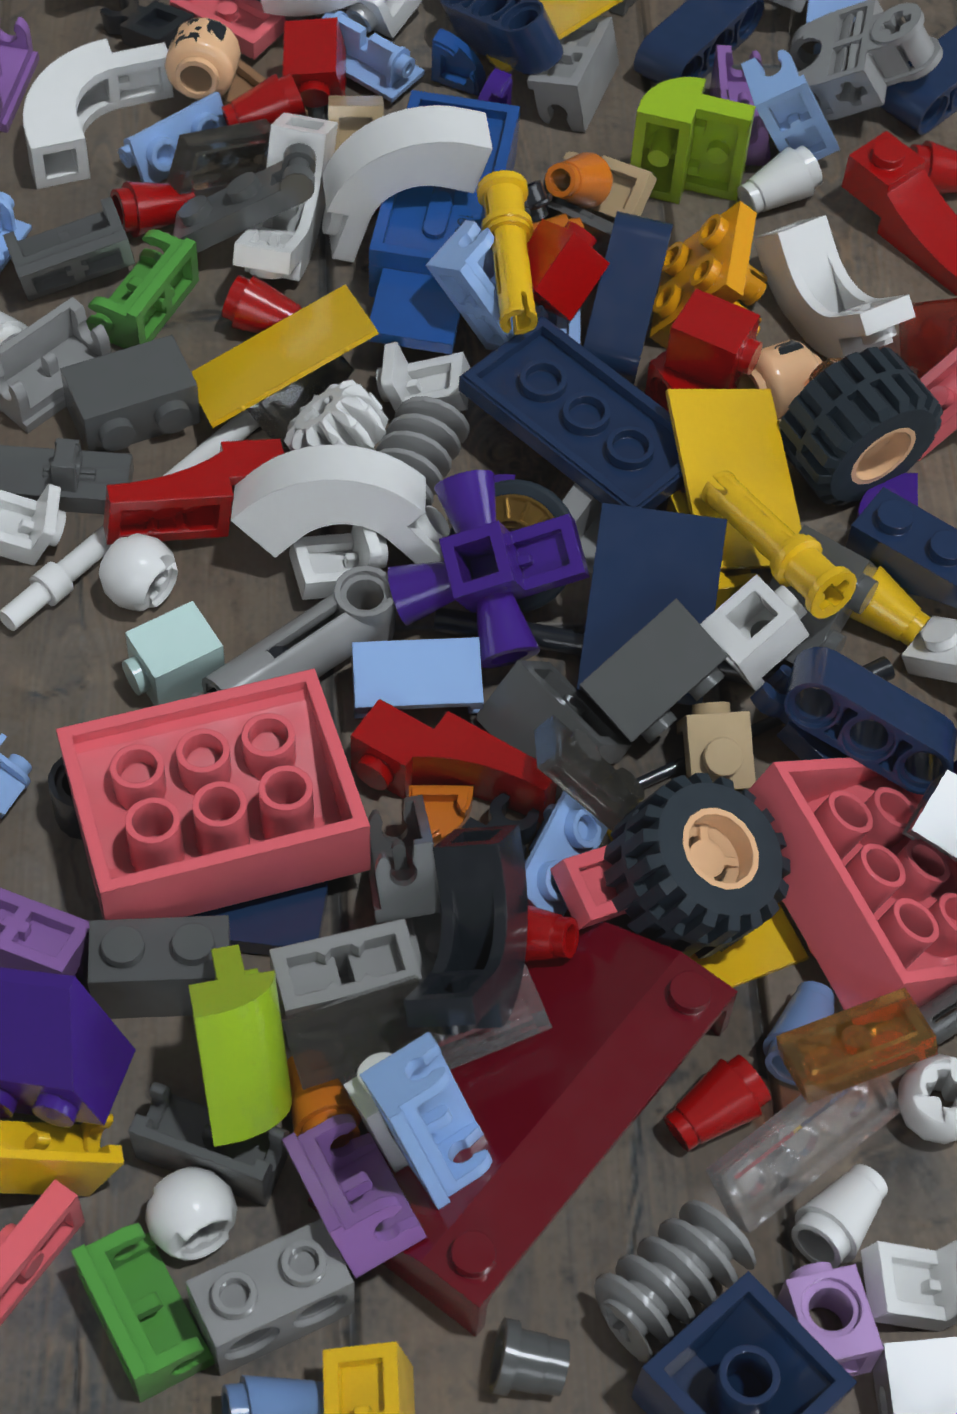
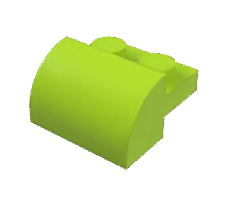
(691, 140)
(240, 1049)

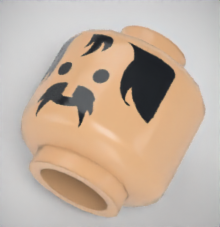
(202, 58)
(784, 370)

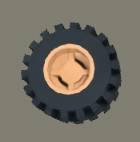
(859, 425)
(697, 865)

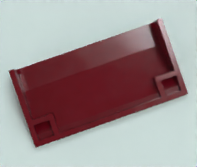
(557, 1106)

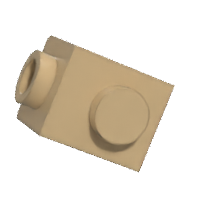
(718, 743)

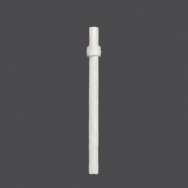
(56, 581)

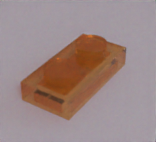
(856, 1045)

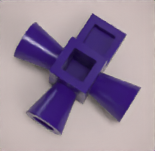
(489, 568)

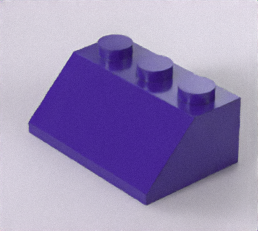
(57, 1050)

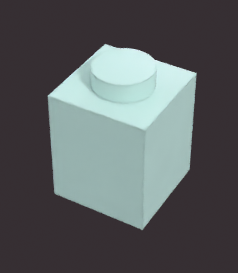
(172, 655)

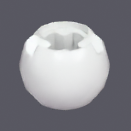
(138, 572)
(925, 1112)
(191, 1213)

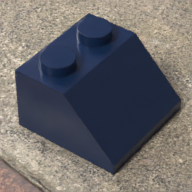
(743, 1360)

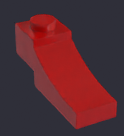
(912, 211)
(188, 502)
(400, 751)

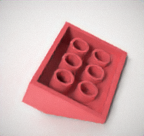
(215, 799)
(859, 889)

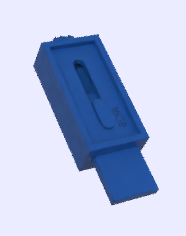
(412, 229)

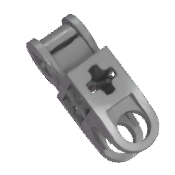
(864, 57)

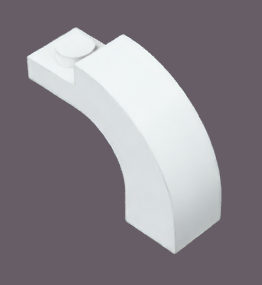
(79, 91)
(398, 153)
(286, 241)
(820, 294)
(335, 487)

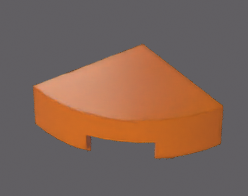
(445, 806)

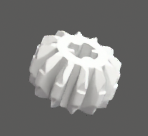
(338, 416)

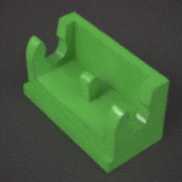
(148, 292)
(141, 1310)

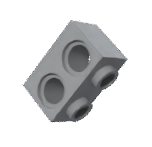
(341, 965)
(271, 1296)

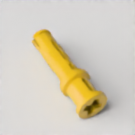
(503, 200)
(793, 557)

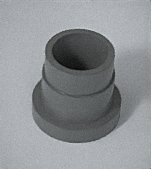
(527, 1361)

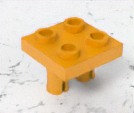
(713, 262)

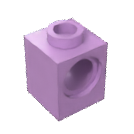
(841, 1291)

